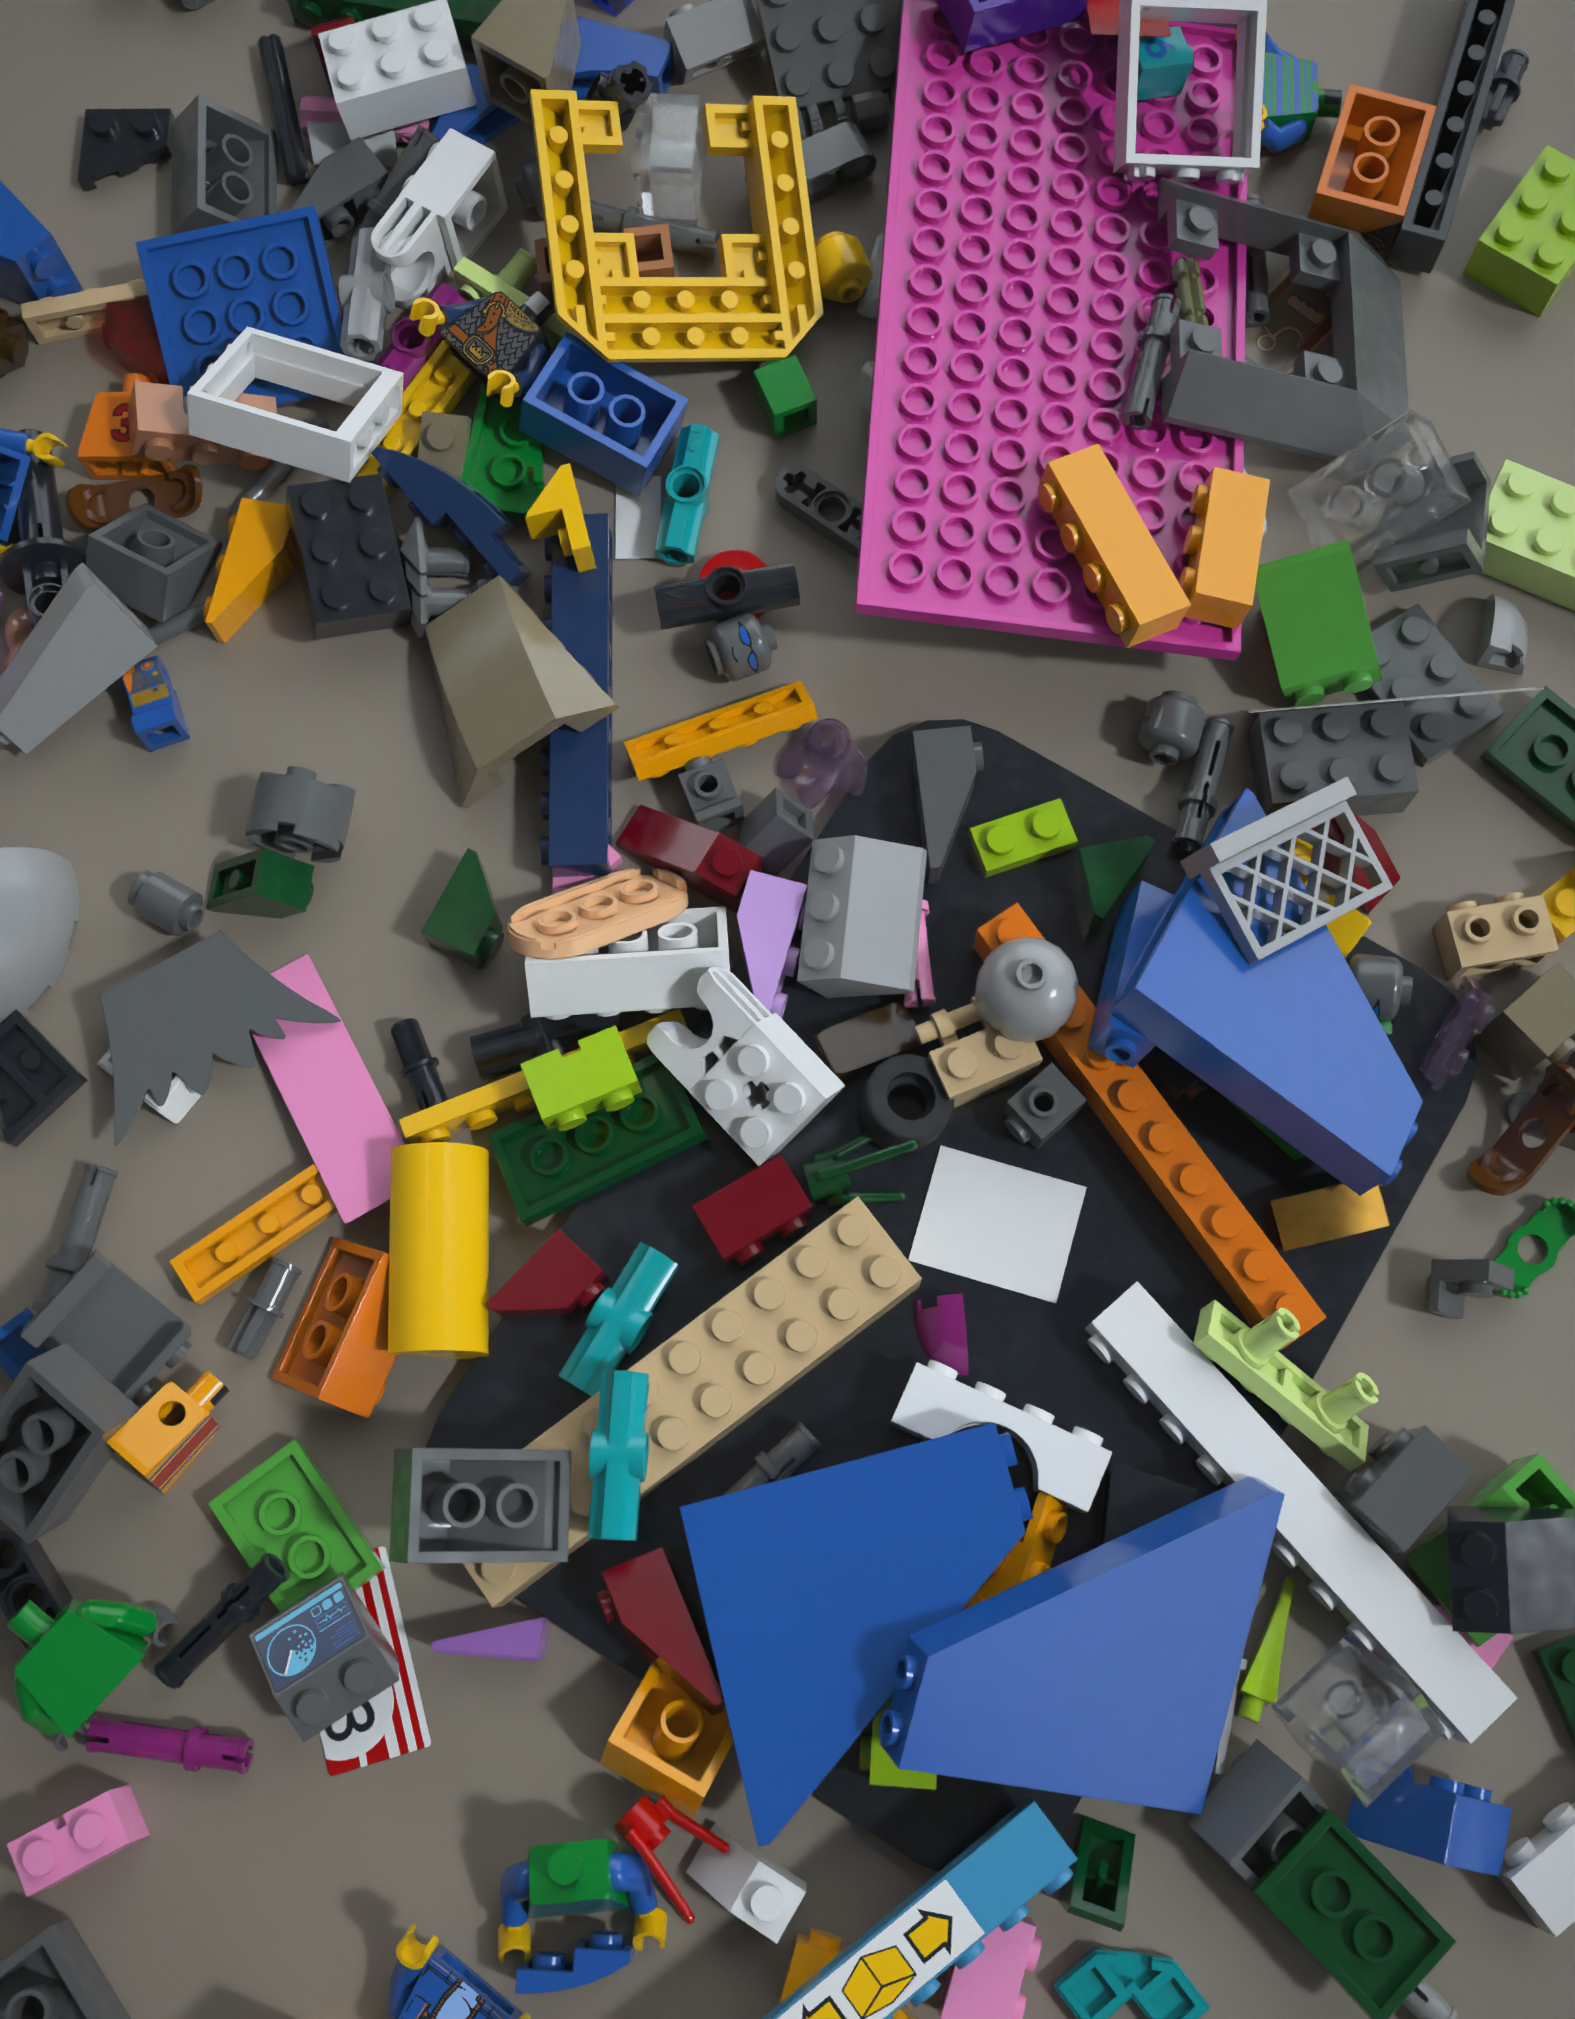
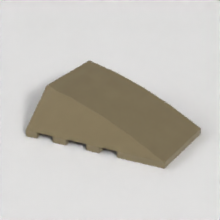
(504, 684)

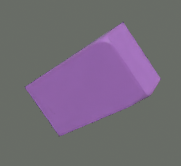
(514, 1641)

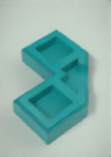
(1110, 1977)

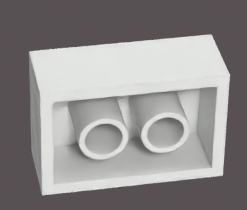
(397, 69)

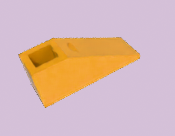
(253, 567)

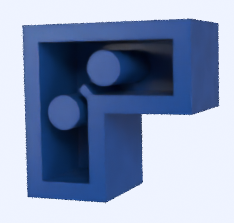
(1436, 1822)

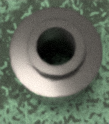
(166, 902)

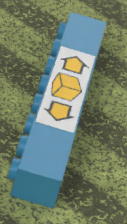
(939, 1923)

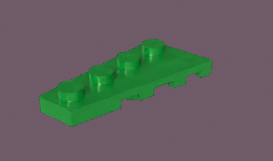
(502, 459)

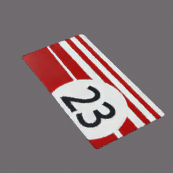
(393, 1719)

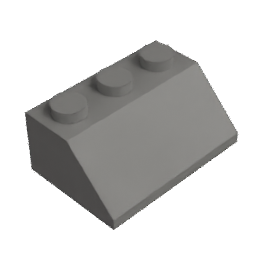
(862, 917)

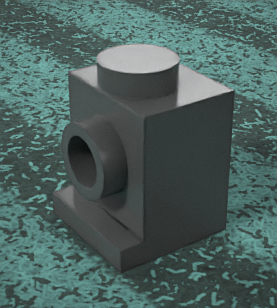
(714, 809)

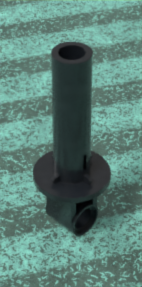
(42, 558)

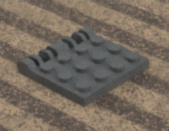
(833, 56)

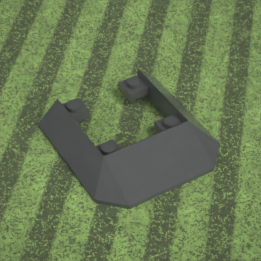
(1328, 399)

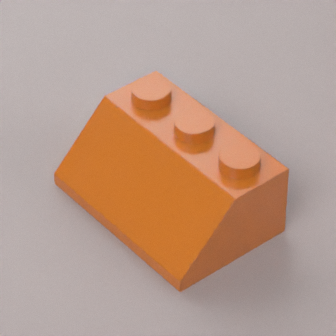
(1371, 160)
(342, 1332)

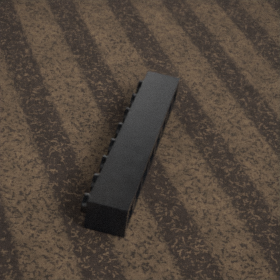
(1452, 133)

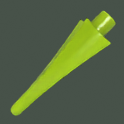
(1261, 1677)

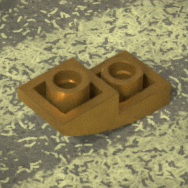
(1327, 1215)

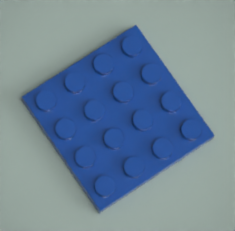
(238, 275)

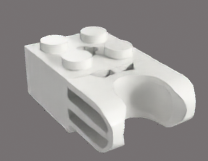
(440, 216)
(737, 1060)

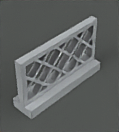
(1263, 838)

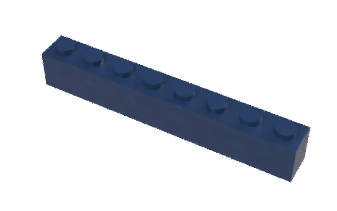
(581, 761)

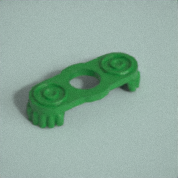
(1554, 1227)

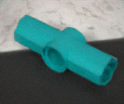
(681, 516)
(619, 1318)
(618, 1455)

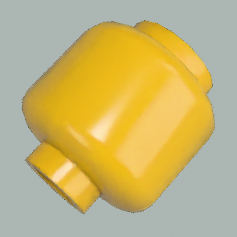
(842, 267)

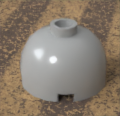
(1026, 989)

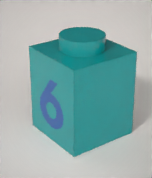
(1163, 65)

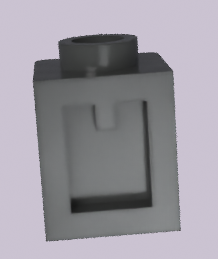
(1459, 1278)

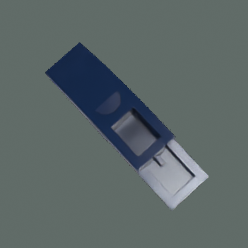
(444, 498)

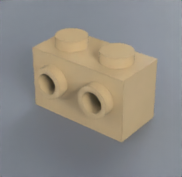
(1495, 936)

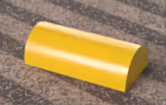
(439, 1251)

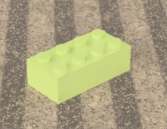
(1532, 533)

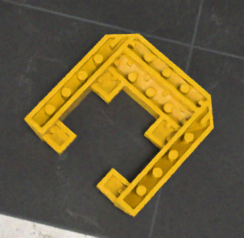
(767, 277)

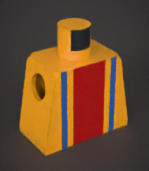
(159, 1447)

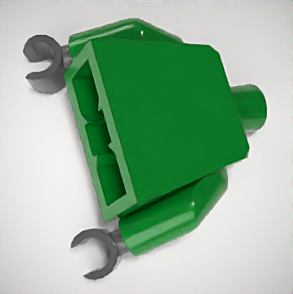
(78, 1659)

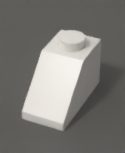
(748, 1884)

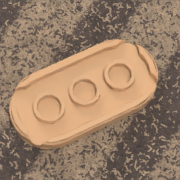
(596, 913)

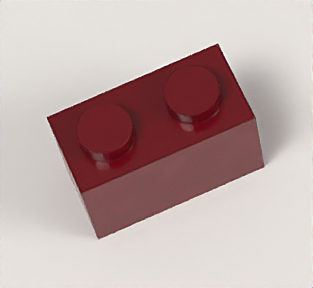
(754, 1212)

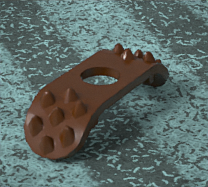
(174, 493)
(1510, 1162)

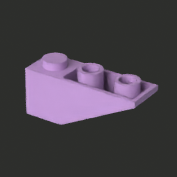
(768, 930)

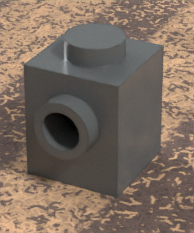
(1042, 1107)

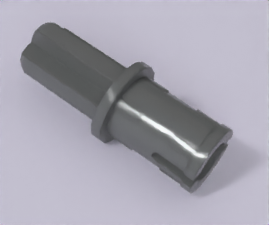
(264, 1308)

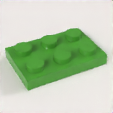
(298, 1517)

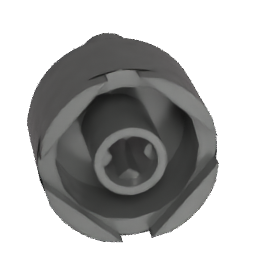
(300, 815)

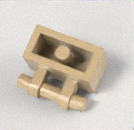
(978, 1061)

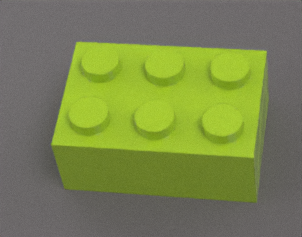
(1532, 238)

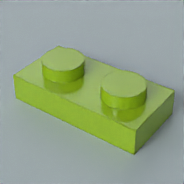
(1022, 837)

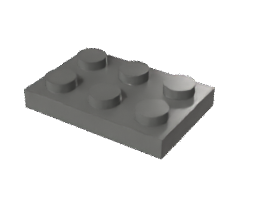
(1422, 662)

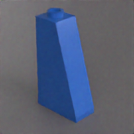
(1133, 928)

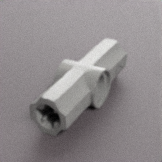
(365, 299)

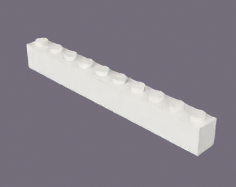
(1313, 1527)

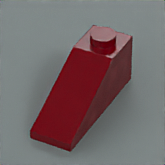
(697, 854)
(658, 1624)

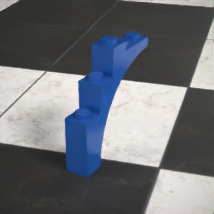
(601, 50)

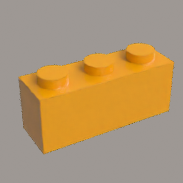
(1224, 546)

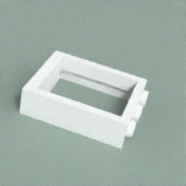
(1251, 36)
(258, 354)

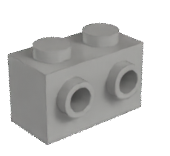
(712, 36)

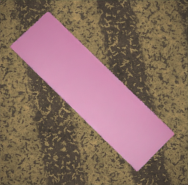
(332, 1099)

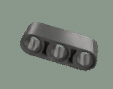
(836, 160)

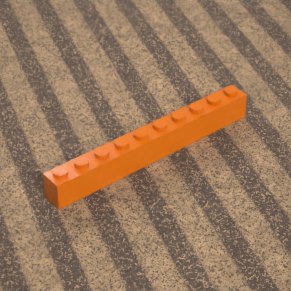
(1168, 1159)

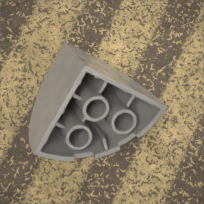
(35, 924)

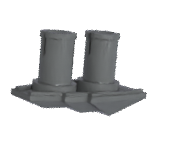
(417, 563)

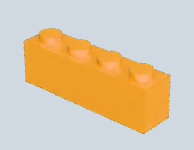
(1112, 546)

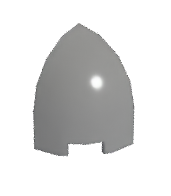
(1502, 637)

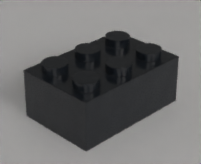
(347, 556)

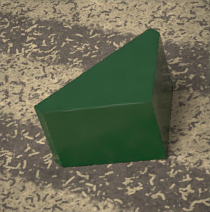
(1106, 874)
(1100, 1875)

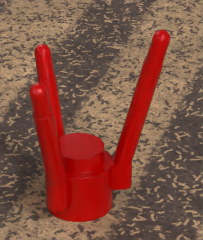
(645, 1830)

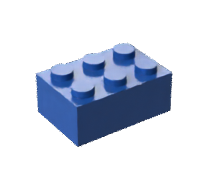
(602, 414)

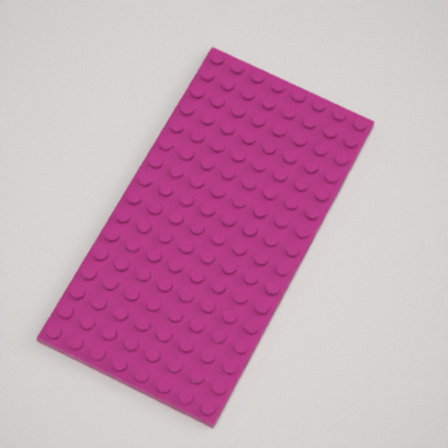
(1018, 324)

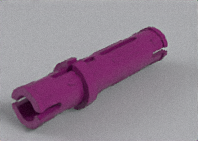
(191, 1747)

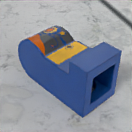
(154, 704)

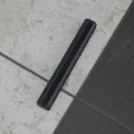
(283, 110)

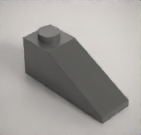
(944, 780)

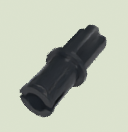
(1504, 87)
(418, 1063)

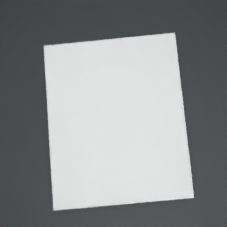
(997, 1224)

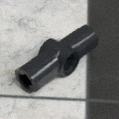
(625, 84)
(756, 592)
(506, 1048)

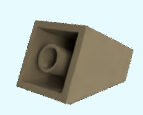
(525, 49)

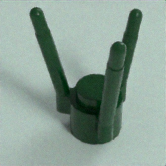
(830, 1173)

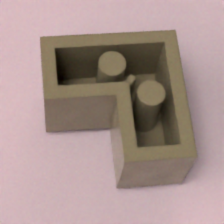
(1535, 1026)

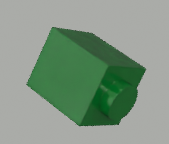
(785, 396)

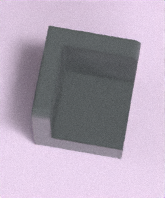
(777, 830)

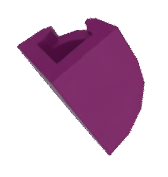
(944, 1332)

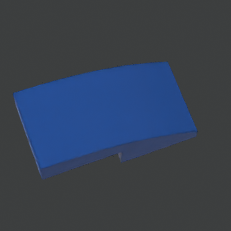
(593, 1960)

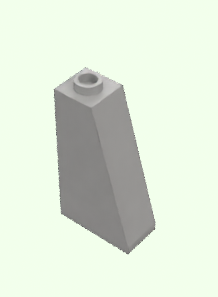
(69, 659)

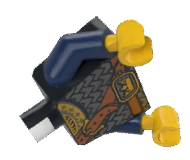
(492, 339)

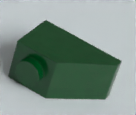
(261, 885)
(466, 916)

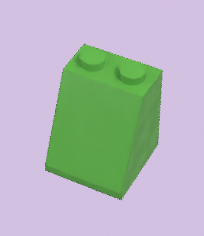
(1317, 624)

